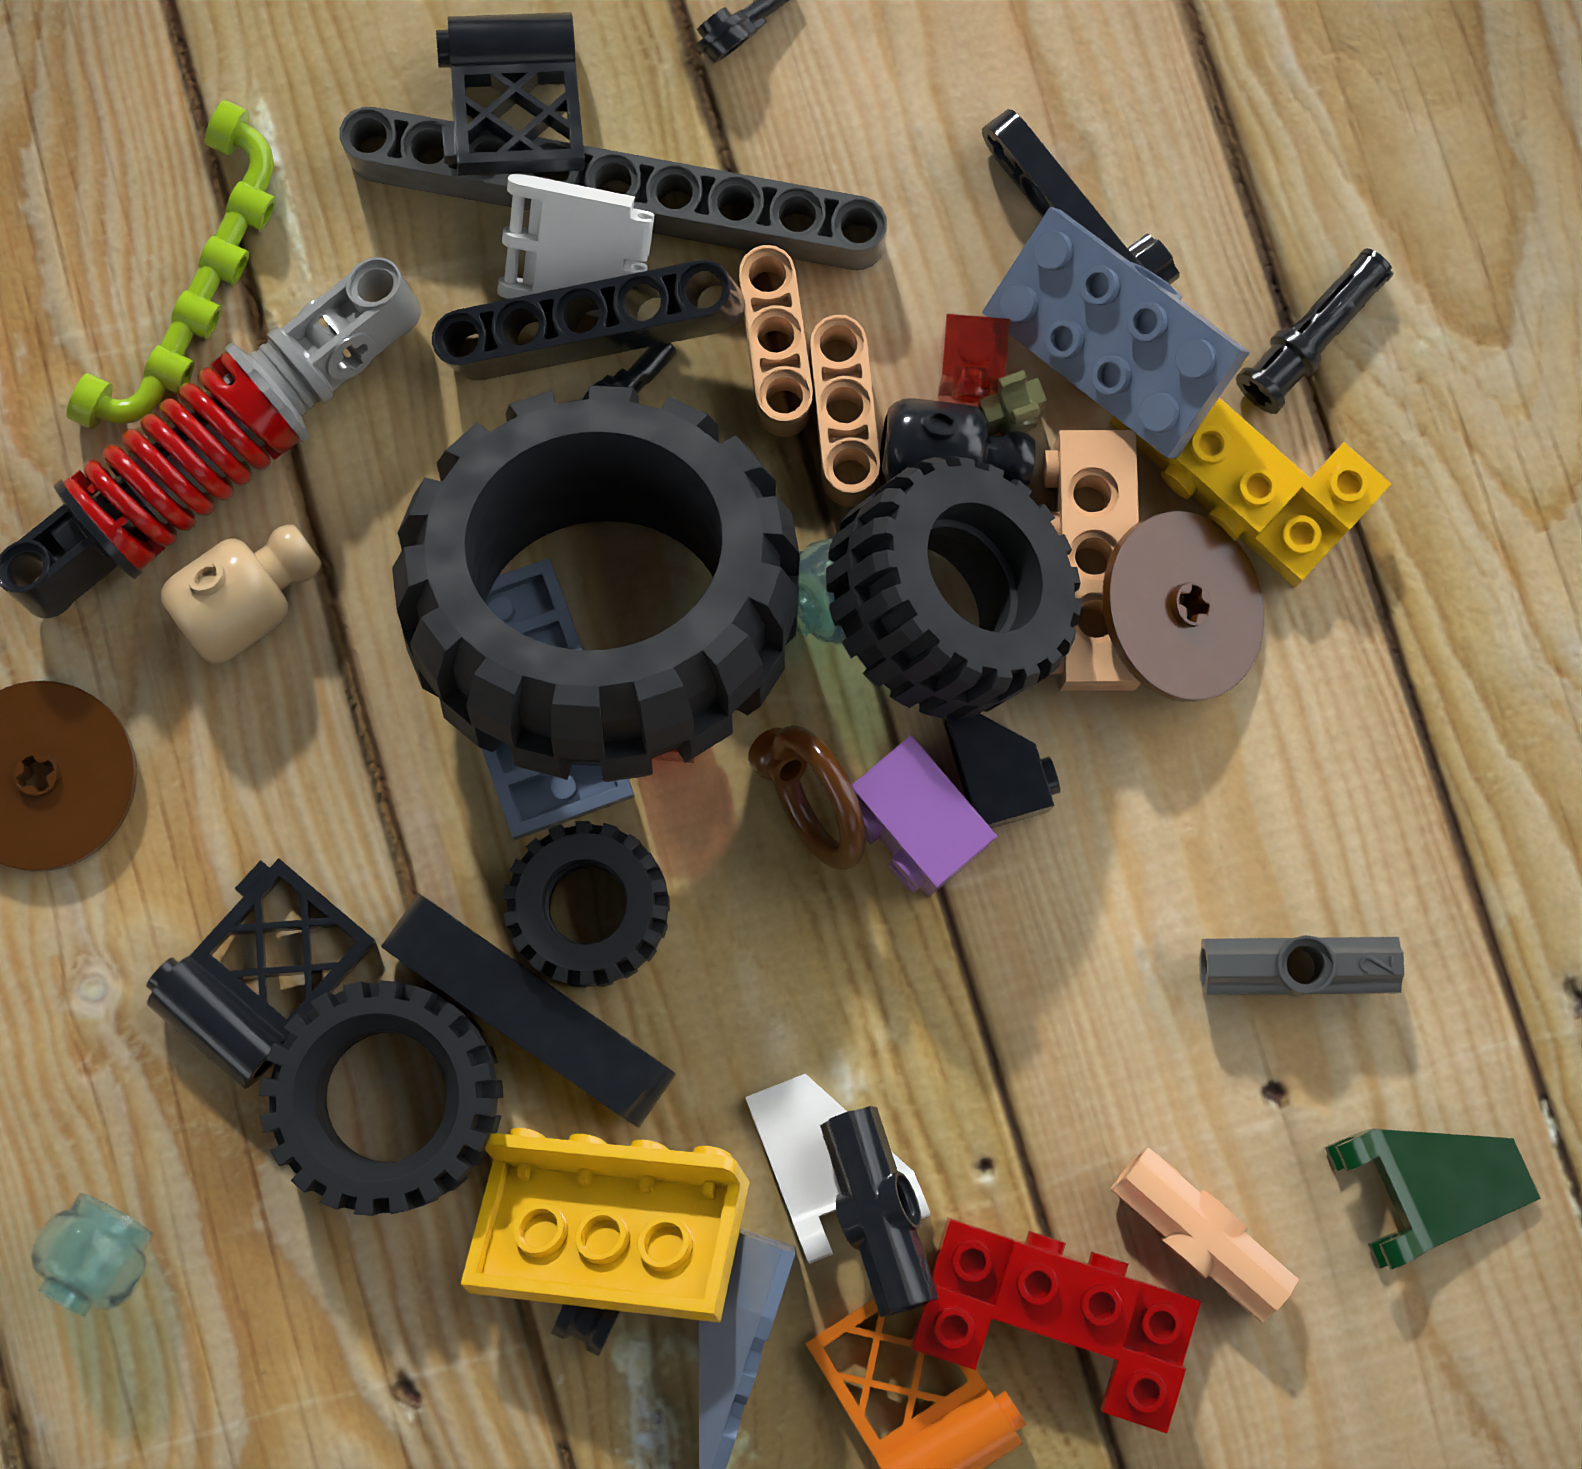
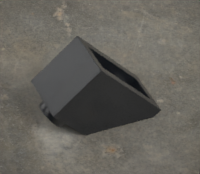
(1000, 770)

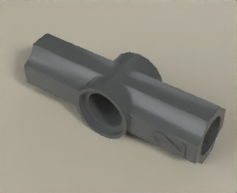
(1340, 965)

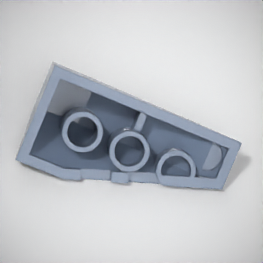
(734, 1346)

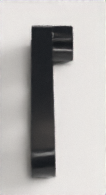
(1049, 185)

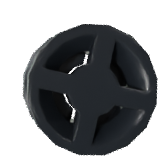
(585, 1324)

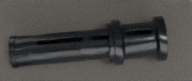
(1298, 349)

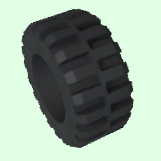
(905, 625)

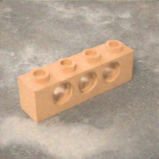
(1109, 465)

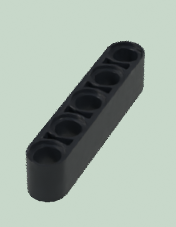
(562, 309)
(528, 1010)

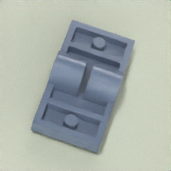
(1116, 332)
(533, 801)

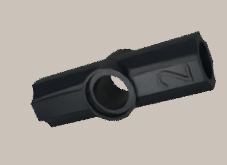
(878, 1211)

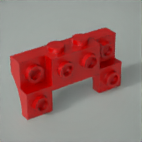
(1065, 1299)

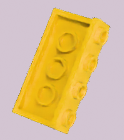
(607, 1225)

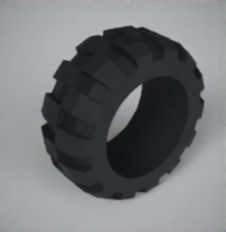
(573, 468)

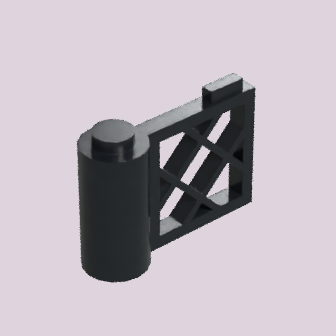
(512, 57)
(219, 1009)

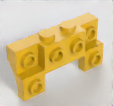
(1264, 495)

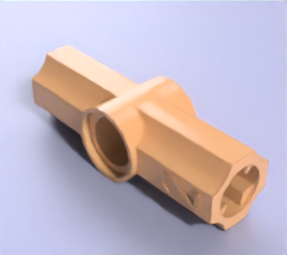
(1204, 1234)

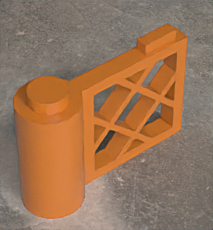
(955, 1433)

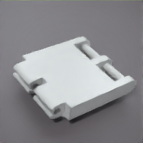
(571, 236)

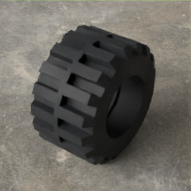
(552, 860)

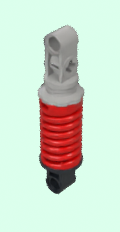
(184, 462)

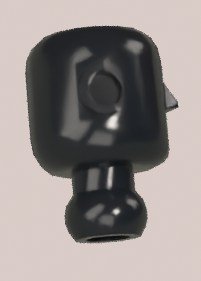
(941, 429)

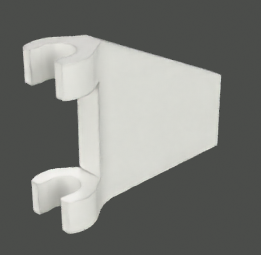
(791, 1133)

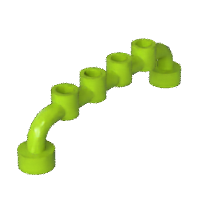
(194, 309)

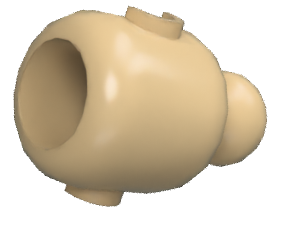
(235, 595)

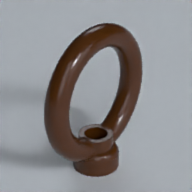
(783, 758)

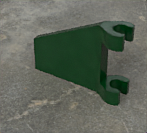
(1437, 1184)

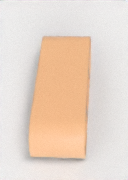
(776, 312)
(850, 382)

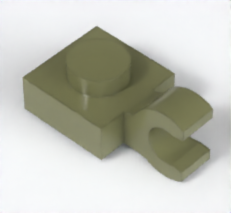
(1014, 404)

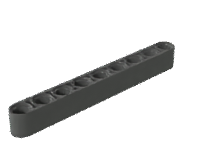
(649, 182)

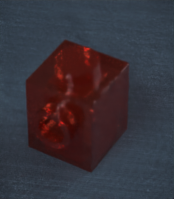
(972, 356)

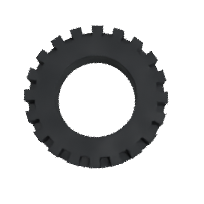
(300, 1098)

